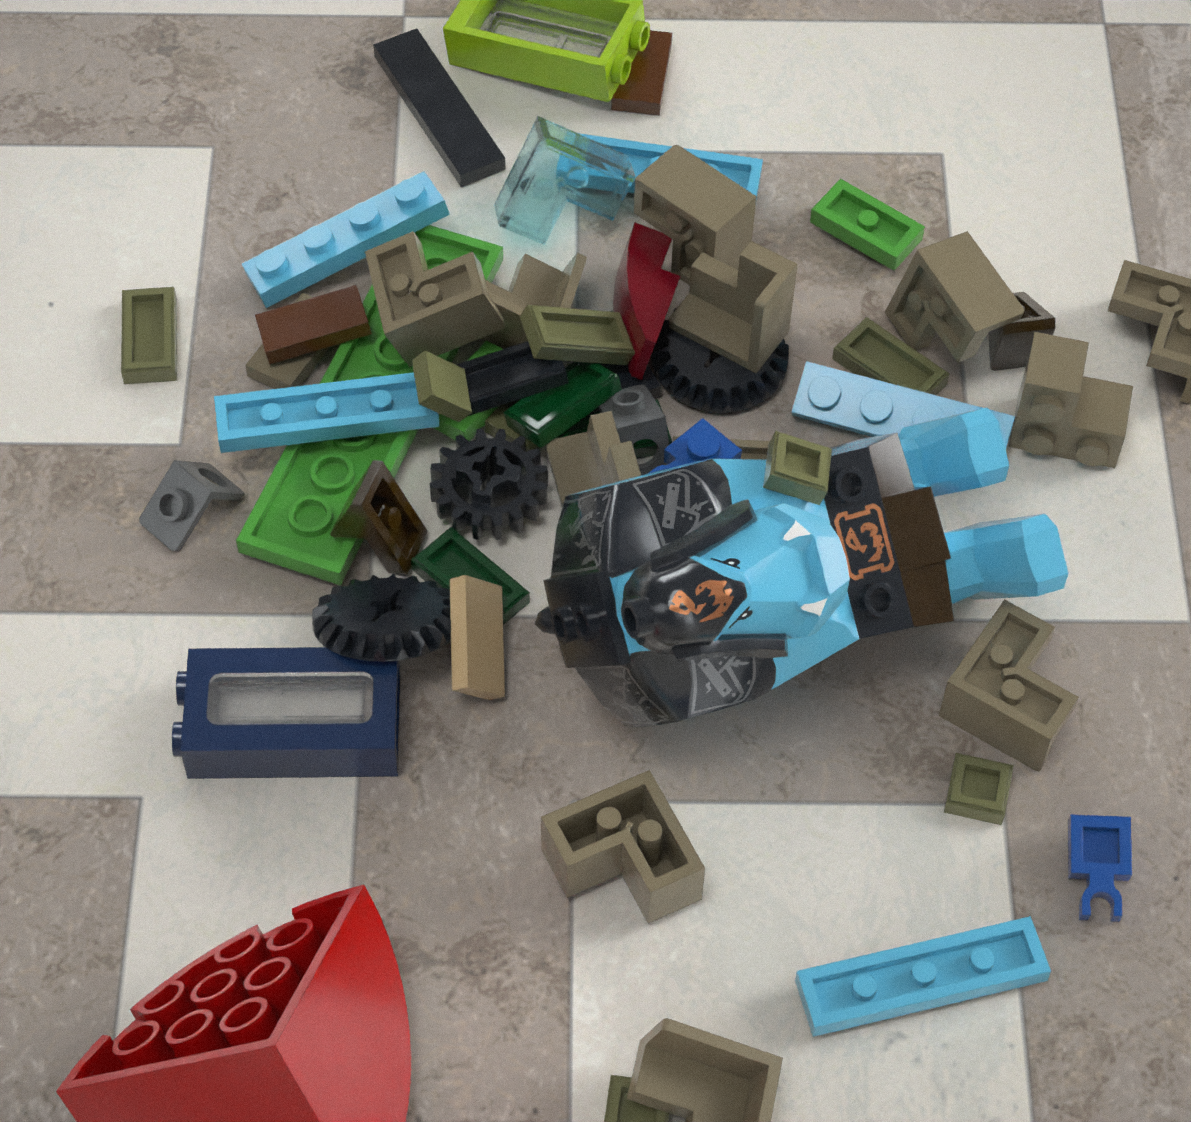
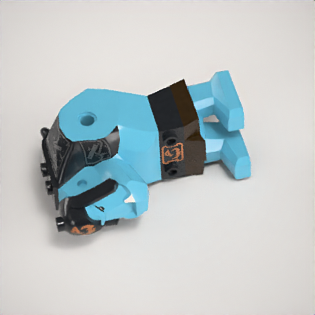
(717, 590)

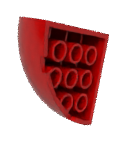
(264, 1030)

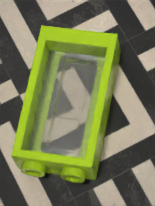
(550, 43)

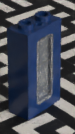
(286, 714)

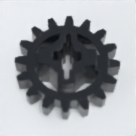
(489, 484)

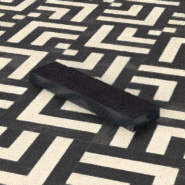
(439, 107)

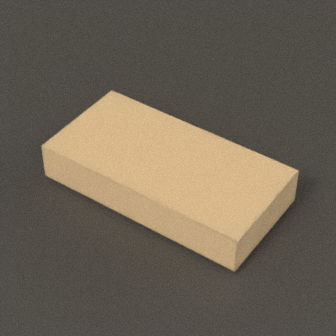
(477, 638)

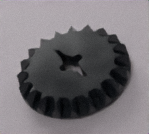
(715, 387)
(384, 618)

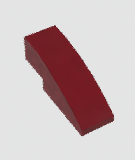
(643, 292)

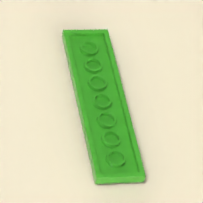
(315, 478)

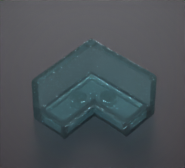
(556, 169)

